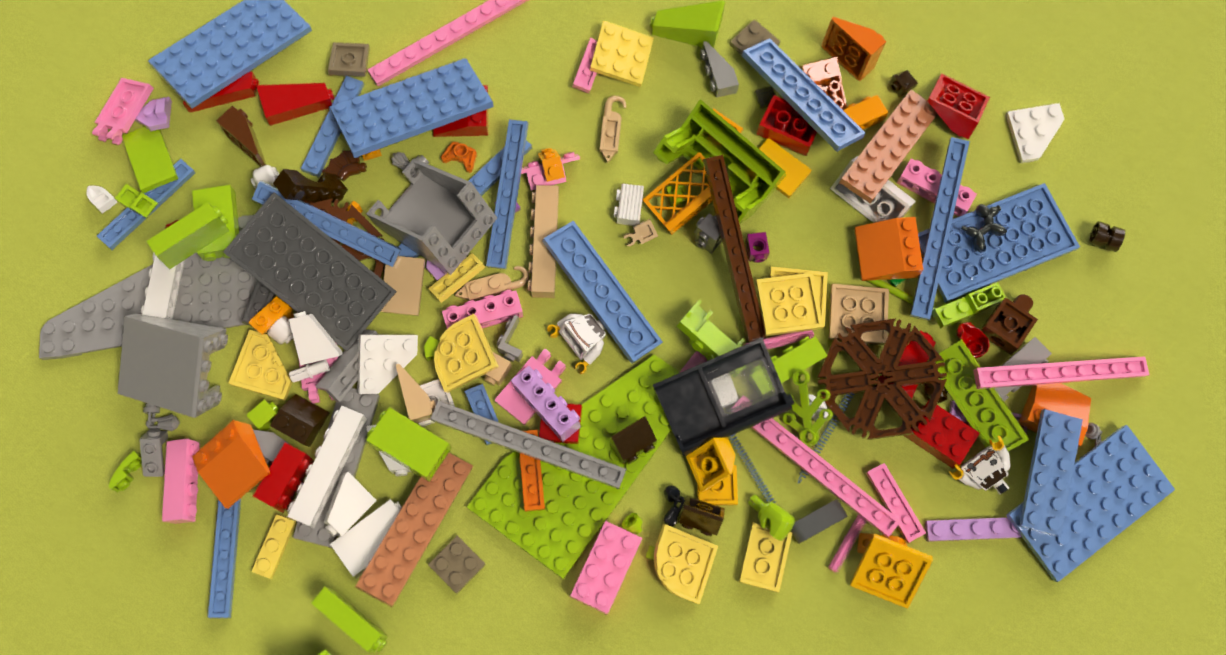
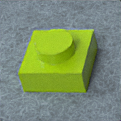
(681, 191)

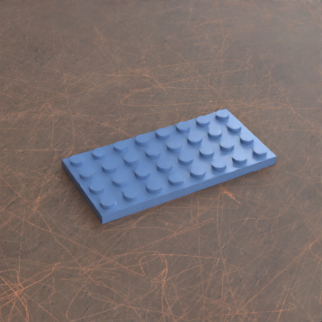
(228, 48)
(410, 107)
(1033, 237)
(1106, 495)

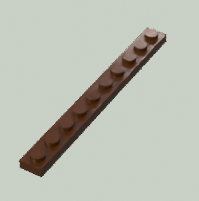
(734, 248)

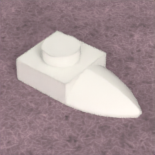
(100, 198)

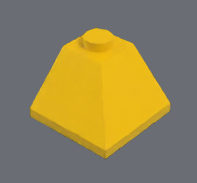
(712, 462)

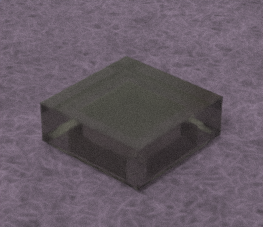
(764, 96)

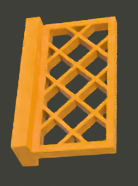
(692, 208)

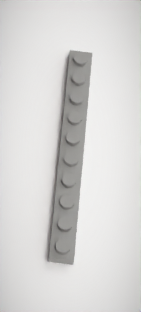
(528, 444)

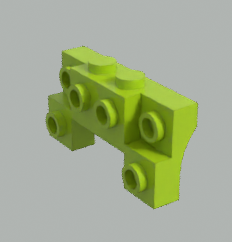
(704, 335)

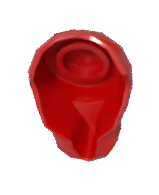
(973, 338)

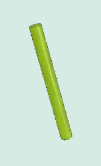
(895, 291)

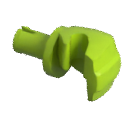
(774, 516)

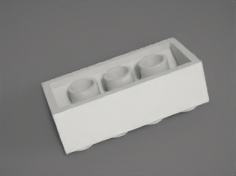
(888, 204)

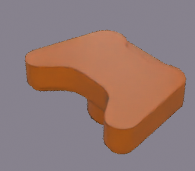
(460, 153)

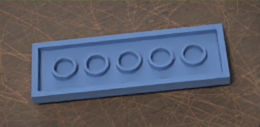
(1051, 473)

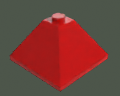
(958, 105)
(469, 126)

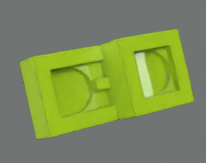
(136, 201)

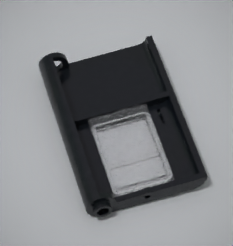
(723, 401)

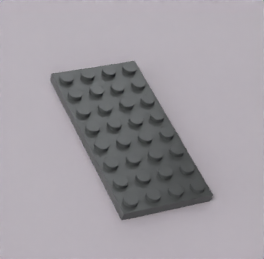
(310, 270)

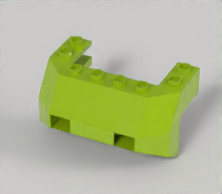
(749, 170)

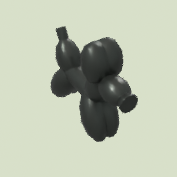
(994, 228)

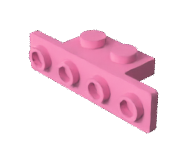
(536, 173)

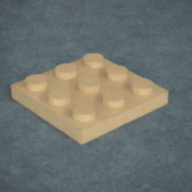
(855, 306)

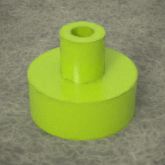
(632, 523)

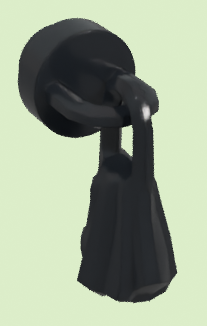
(672, 494)

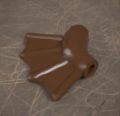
(345, 165)

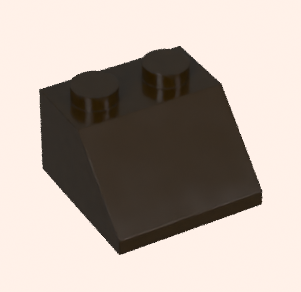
(300, 420)
(633, 441)
(701, 516)

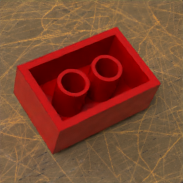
(786, 127)
(944, 437)
(284, 478)

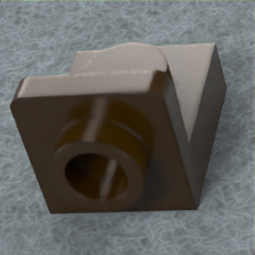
(902, 83)

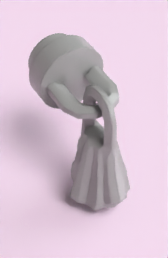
(401, 161)
(167, 423)
(1094, 432)

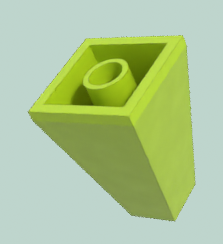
(689, 23)

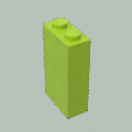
(225, 199)
(188, 235)
(408, 444)
(350, 620)

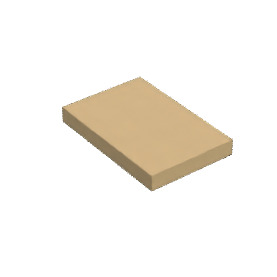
(407, 280)

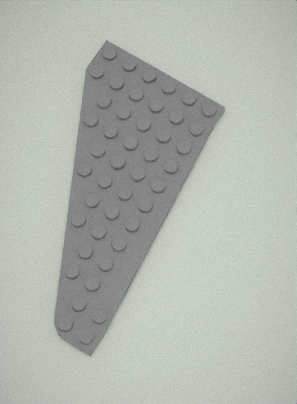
(208, 294)

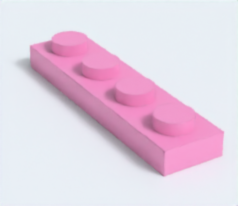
(895, 502)

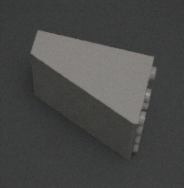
(436, 216)
(169, 363)

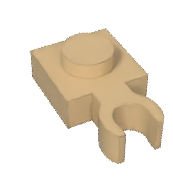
(643, 232)

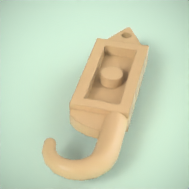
(611, 129)
(491, 285)

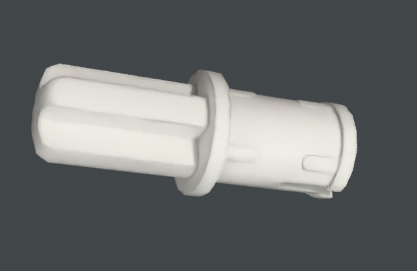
(309, 371)

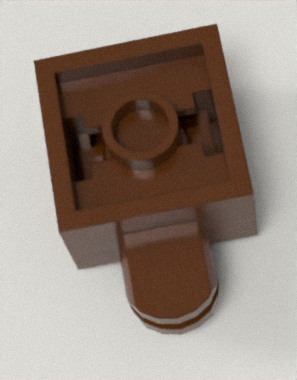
(1010, 323)

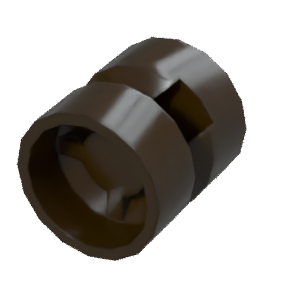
(1109, 237)

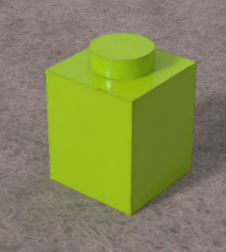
(263, 415)

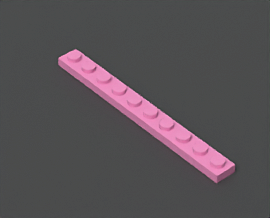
(440, 39)
(1060, 372)
(828, 476)

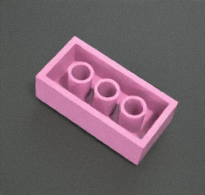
(606, 568)

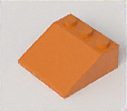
(854, 46)
(889, 249)
(1059, 399)
(231, 462)

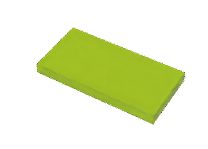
(149, 158)

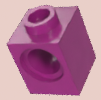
(760, 240)

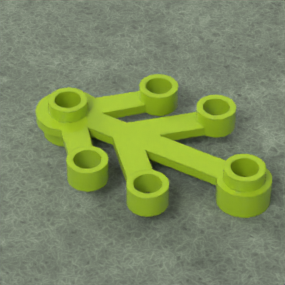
(806, 410)

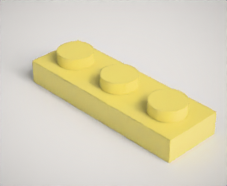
(451, 283)
(274, 546)

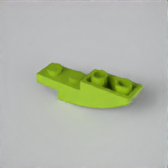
(969, 305)

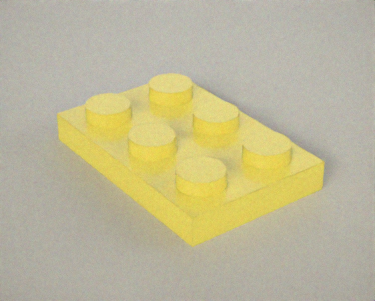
(764, 559)

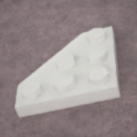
(1034, 129)
(379, 358)

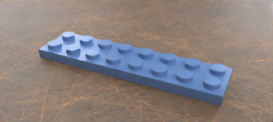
(803, 94)
(602, 291)

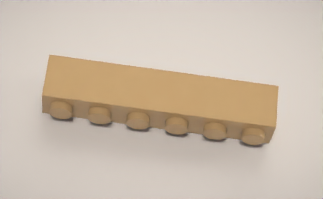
(546, 222)

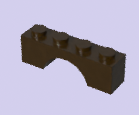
(298, 187)

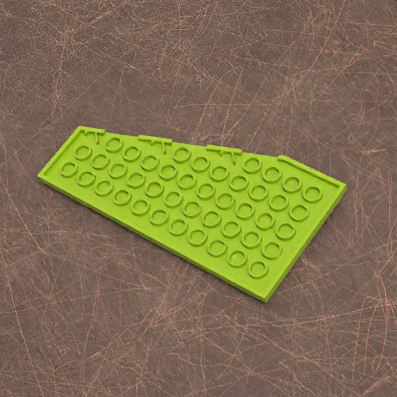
(573, 503)

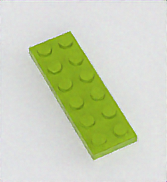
(981, 407)

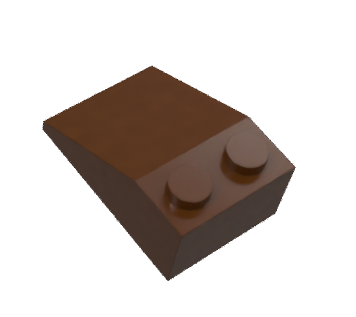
(240, 132)

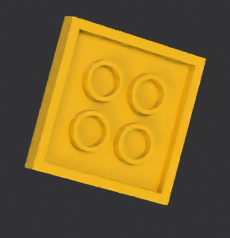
(891, 571)

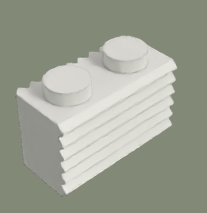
(630, 204)

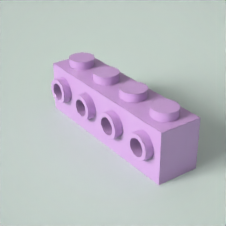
(546, 403)

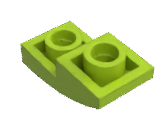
(122, 477)

